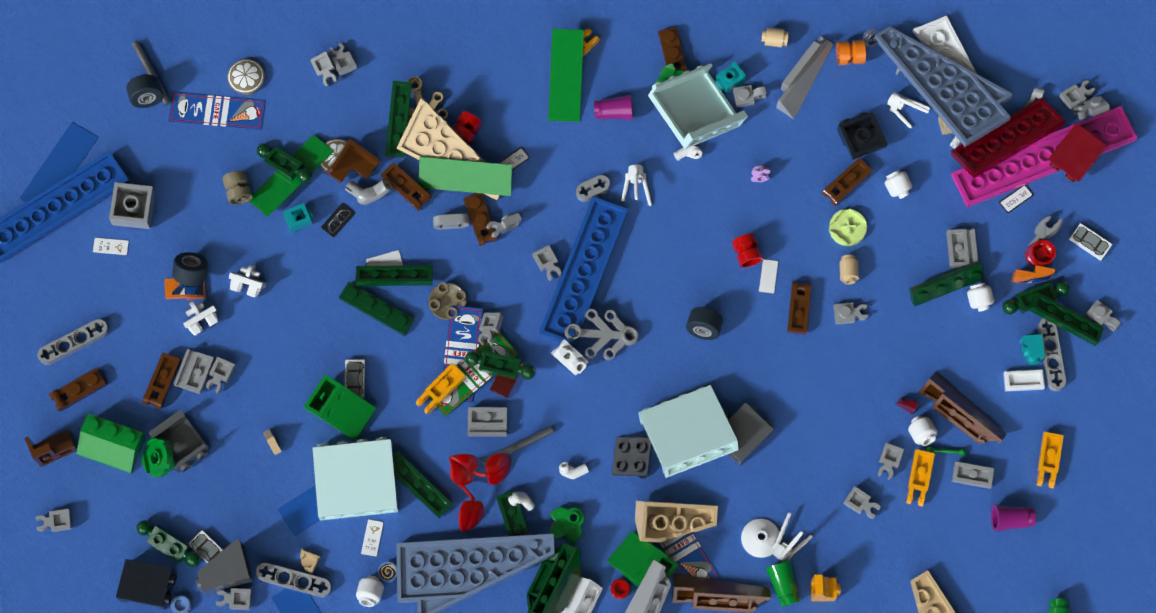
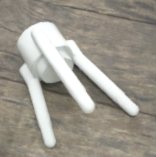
(898, 101)
(636, 176)
(785, 552)

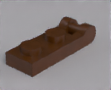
(671, 48)
(847, 181)
(405, 186)
(479, 218)
(799, 308)
(161, 380)
(78, 389)

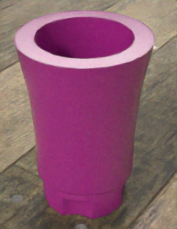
(614, 108)
(1012, 517)

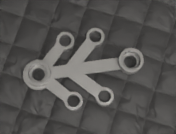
(605, 334)

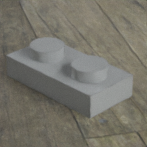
(972, 475)

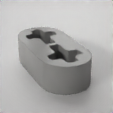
(590, 184)
(451, 221)

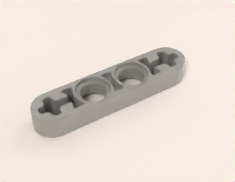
(71, 338)
(1052, 354)
(293, 581)

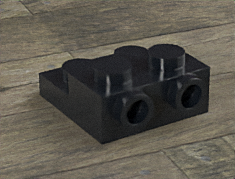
(861, 135)

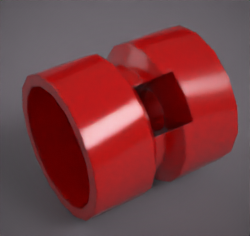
(467, 125)
(747, 252)
(1040, 253)

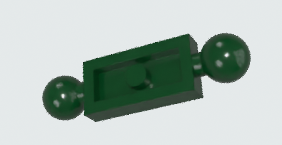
(284, 163)
(1025, 298)
(500, 365)
(168, 543)

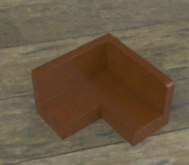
(352, 157)
(51, 448)

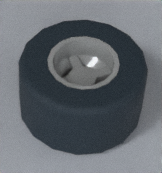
(144, 91)
(190, 269)
(704, 323)

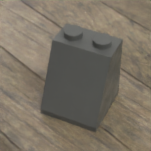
(225, 570)

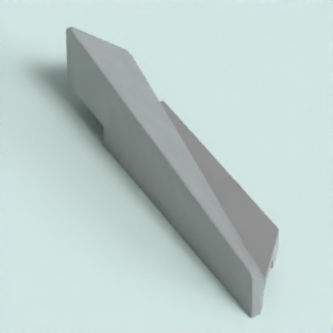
(803, 76)
(651, 592)

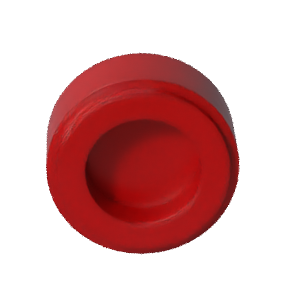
(620, 589)

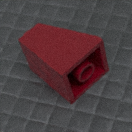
(1077, 153)

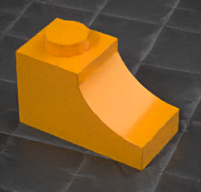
(824, 588)

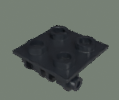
(632, 456)

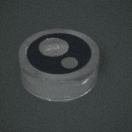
(869, 37)

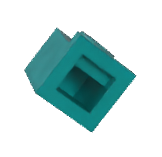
(727, 84)
(292, 214)
(1033, 348)

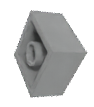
(132, 205)

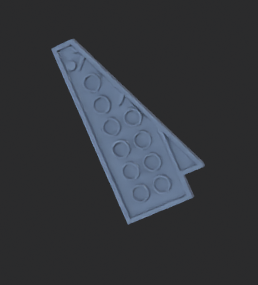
(958, 96)
(453, 570)

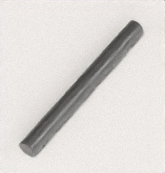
(147, 66)
(523, 443)

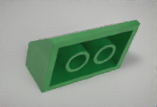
(110, 443)

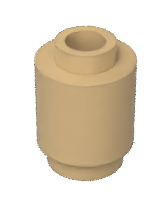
(774, 37)
(849, 269)

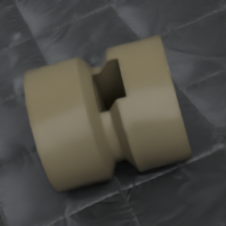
(237, 186)

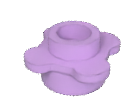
(760, 174)

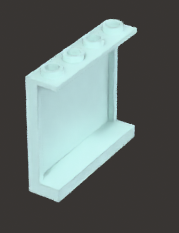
(695, 106)
(688, 431)
(355, 479)

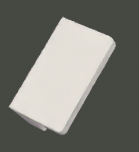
(583, 597)

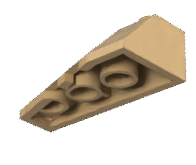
(668, 520)

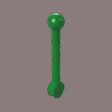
(962, 452)

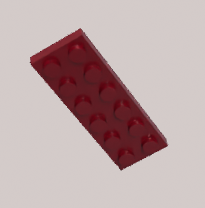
(1010, 138)

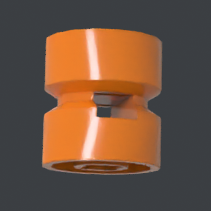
(851, 52)

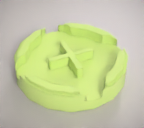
(848, 227)

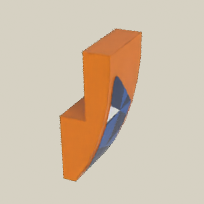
(1037, 275)
(175, 290)

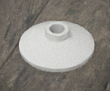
(753, 544)

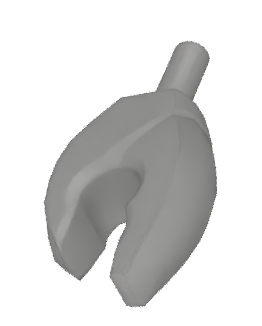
(1043, 232)

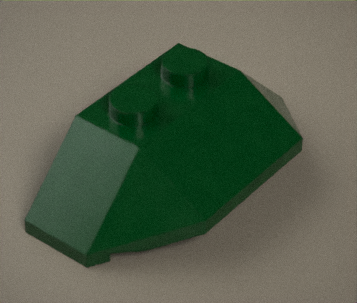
(555, 581)

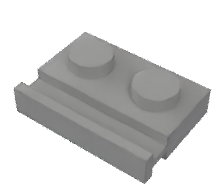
(961, 247)
(194, 371)
(487, 421)

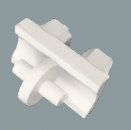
(238, 280)
(192, 324)
(570, 357)

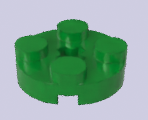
(162, 449)

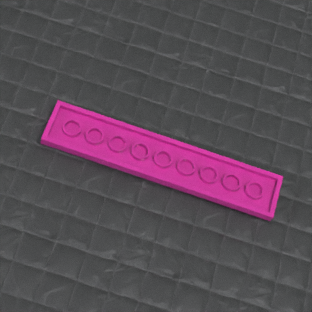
(1033, 163)

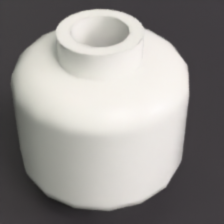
(898, 184)
(980, 296)
(922, 431)
(369, 591)

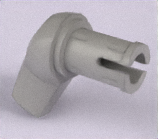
(369, 195)

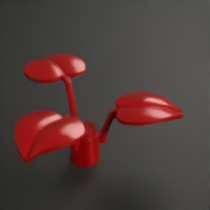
(462, 471)

